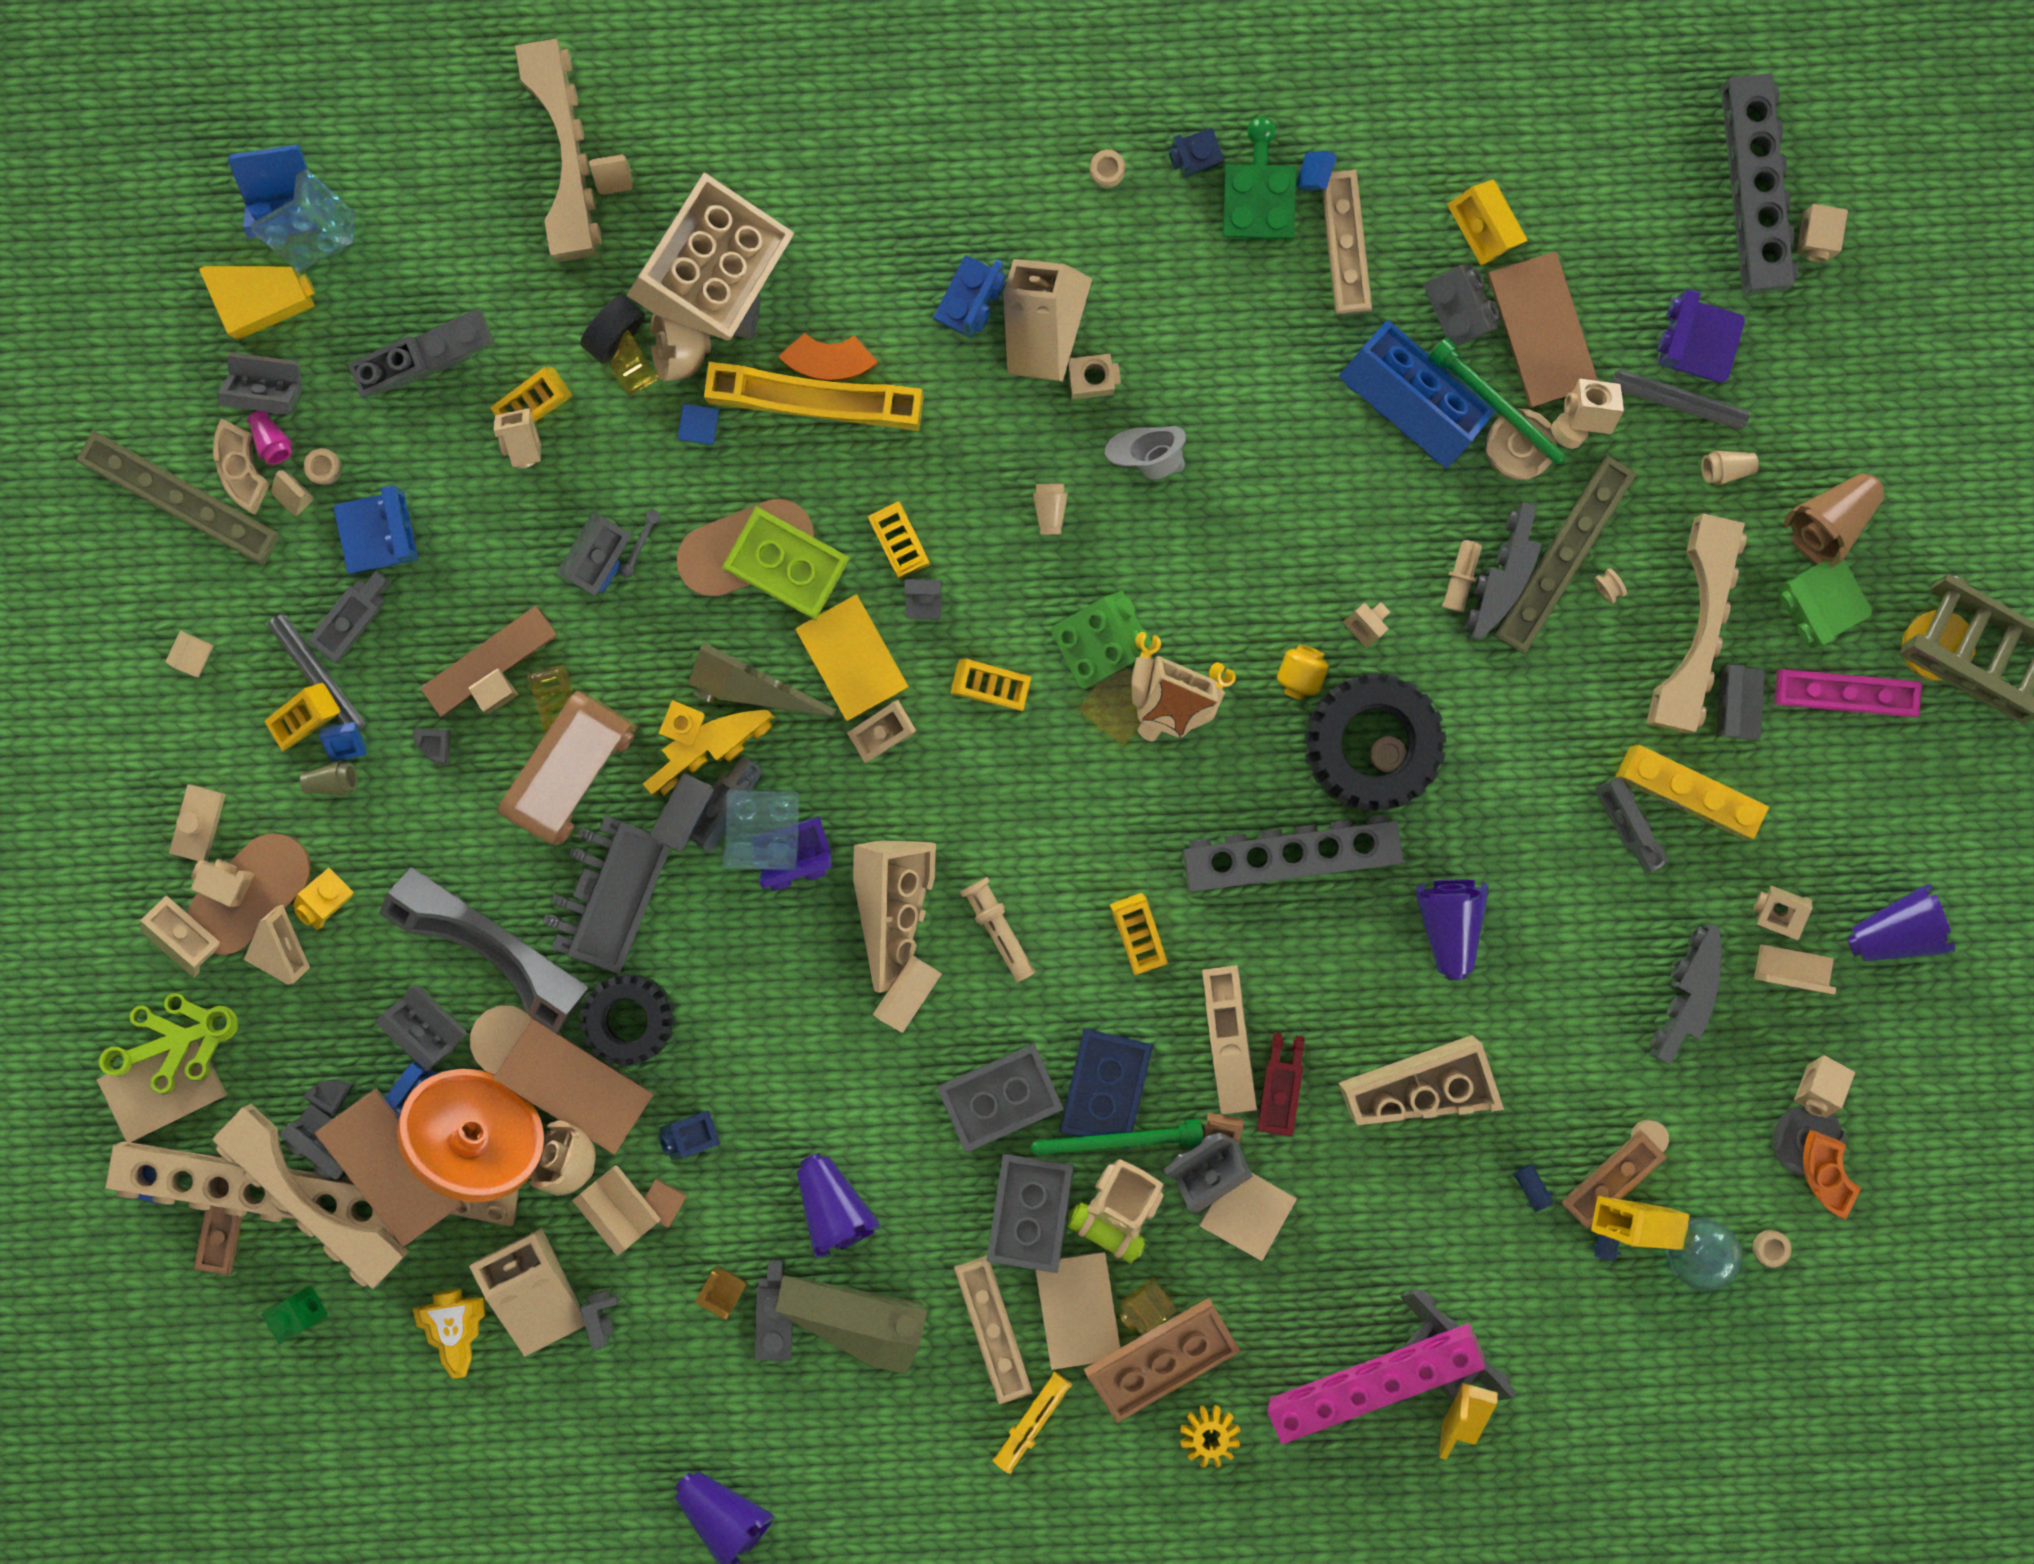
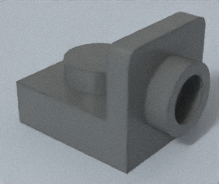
(923, 599)
(598, 1324)

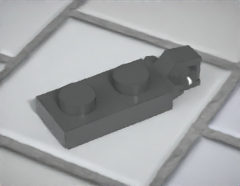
(349, 617)
(713, 819)
(1631, 824)
(773, 1330)

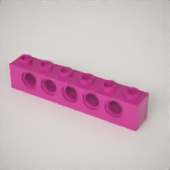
(1376, 1383)

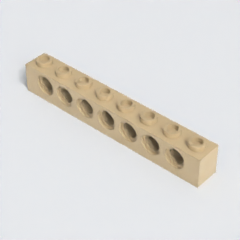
(127, 1178)

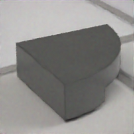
(434, 744)
(329, 1095)

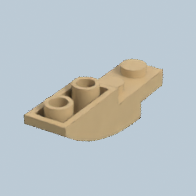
(1229, 1040)

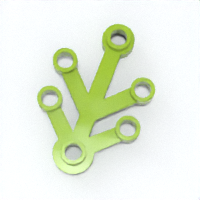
(176, 1041)

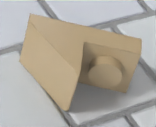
(882, 731)

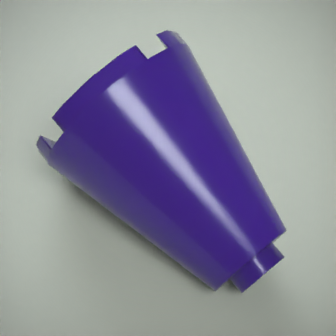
(1453, 923)
(1903, 929)
(832, 1207)
(721, 1517)

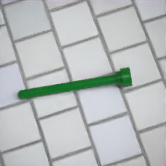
(1447, 357)
(1186, 1134)

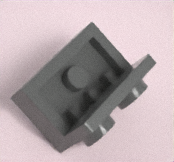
(1462, 304)
(261, 384)
(421, 1028)
(302, 1141)
(1209, 1171)

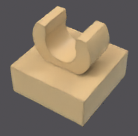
(1367, 623)

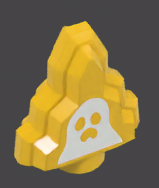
(451, 1327)

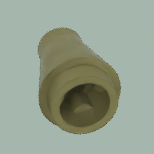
(331, 779)

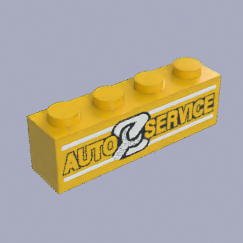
(1692, 792)

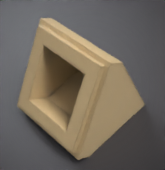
(189, 654)
(492, 691)

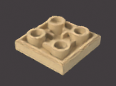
(1249, 1215)

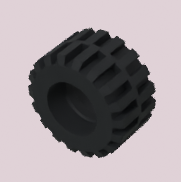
(597, 1027)

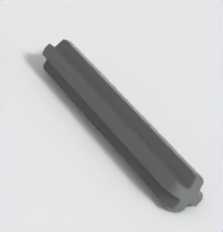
(1681, 399)
(312, 667)

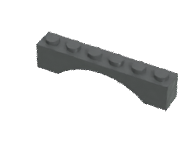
(428, 909)

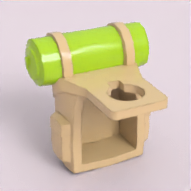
(1118, 1210)

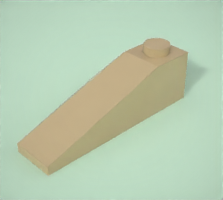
(890, 892)

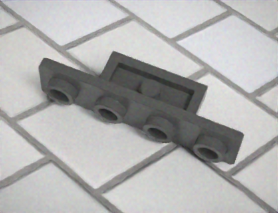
(1435, 1324)

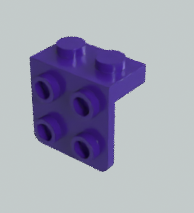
(1700, 338)
(812, 858)

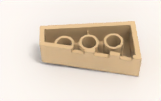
(1425, 1085)

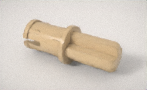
(1462, 576)

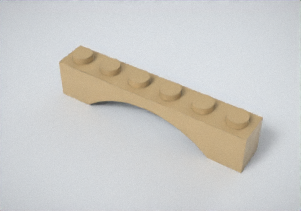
(569, 221)
(1713, 553)
(256, 1147)

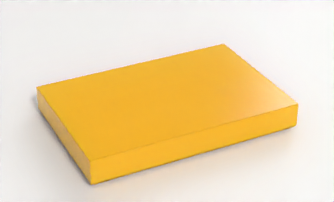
(852, 658)

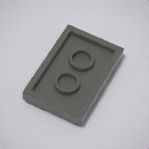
(1000, 1097)
(1030, 1213)

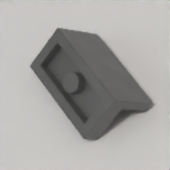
(594, 553)
(1740, 702)
(682, 812)

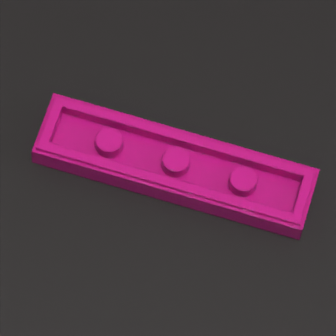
(1848, 693)

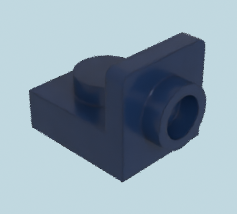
(1195, 152)
(688, 1136)

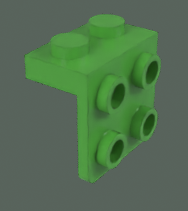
(1824, 602)
(1100, 639)

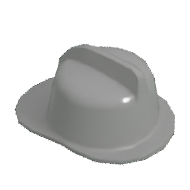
(1151, 450)

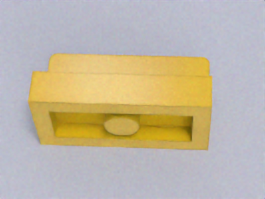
(1486, 221)
(1466, 1417)

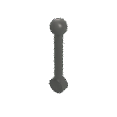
(652, 518)

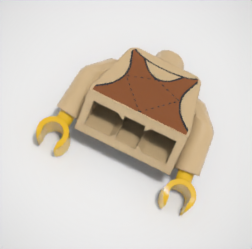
(1173, 696)

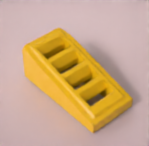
(554, 382)
(911, 566)
(961, 675)
(319, 706)
(1127, 906)

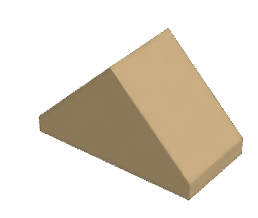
(277, 948)

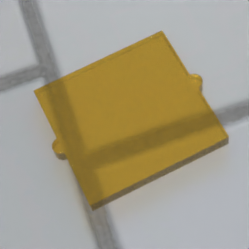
(1112, 706)

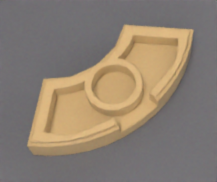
(236, 467)

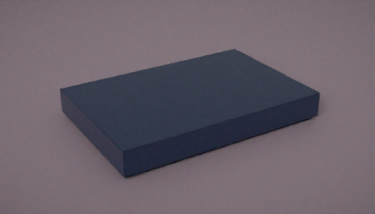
(1105, 1085)

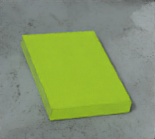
(786, 563)

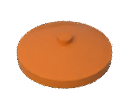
(469, 1136)

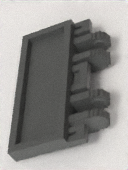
(613, 896)

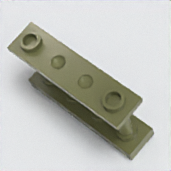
(1958, 667)

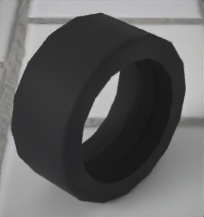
(608, 326)

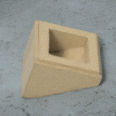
(611, 174)
(290, 493)

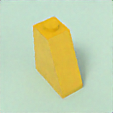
(256, 296)
(1640, 1223)

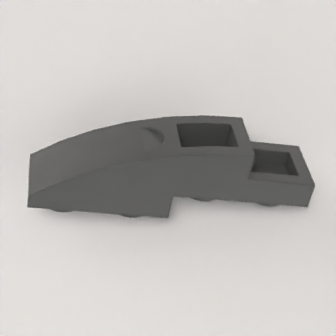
(421, 355)
(1502, 587)
(1699, 981)

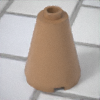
(1834, 519)

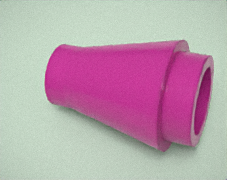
(269, 439)

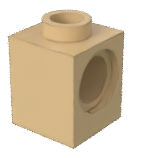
(1821, 232)
(1081, 388)
(1594, 406)
(1824, 1087)

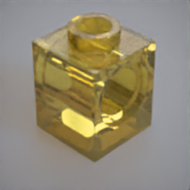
(1146, 1307)

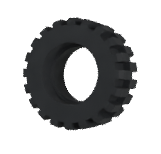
(1422, 732)

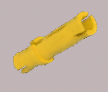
(1032, 1422)

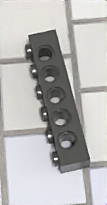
(1756, 273)
(1384, 851)

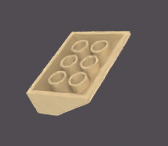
(711, 261)

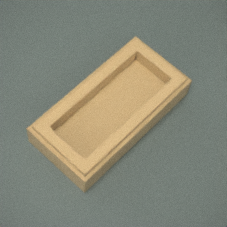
(907, 994)

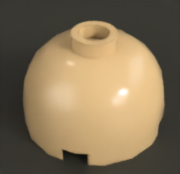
(678, 349)
(565, 1160)

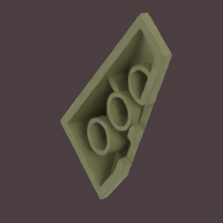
(736, 682)
(862, 1323)

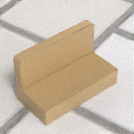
(178, 935)
(1794, 969)
(616, 1210)

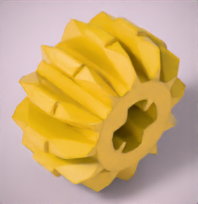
(1224, 1433)

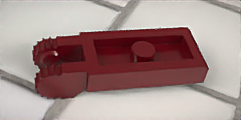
(1281, 1089)

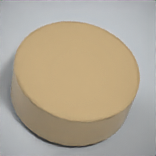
(1107, 168)
(1565, 435)
(322, 466)
(1387, 753)
(1654, 1131)
(1772, 1248)

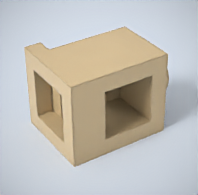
(518, 437)
(221, 882)
(1787, 923)

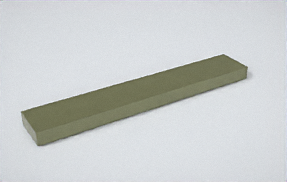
(178, 497)
(1565, 554)

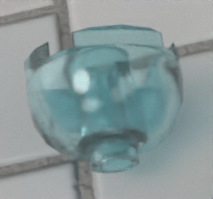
(1708, 1257)

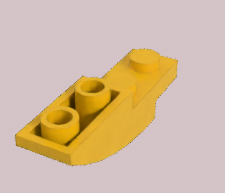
(719, 737)

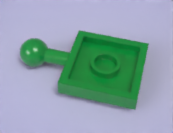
(1260, 195)

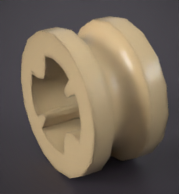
(1610, 586)

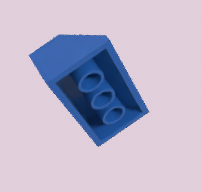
(1416, 395)

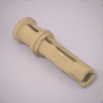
(990, 914)

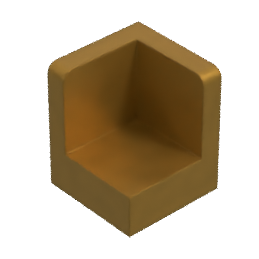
(721, 1292)

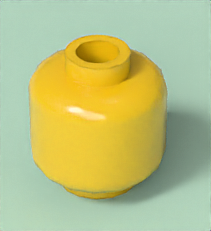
(1302, 672)

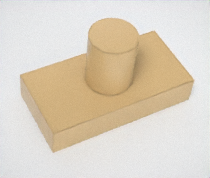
(197, 823)

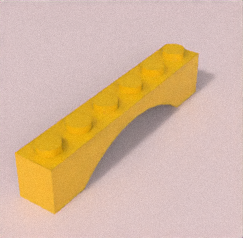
(791, 395)

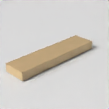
(1346, 244)
(993, 1330)

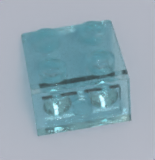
(309, 225)
(761, 829)

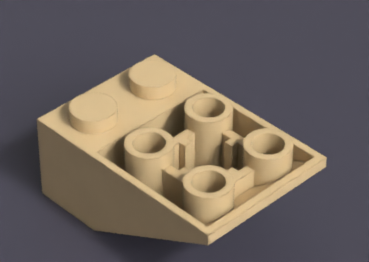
(1042, 317)
(529, 1292)

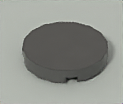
(1791, 1134)

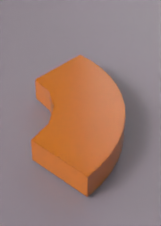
(828, 361)
(1826, 1173)

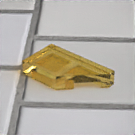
(632, 366)

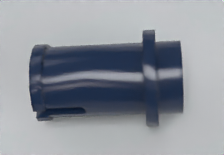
(1533, 1187)
(1606, 1248)

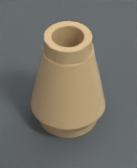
(1727, 466)
(1050, 507)

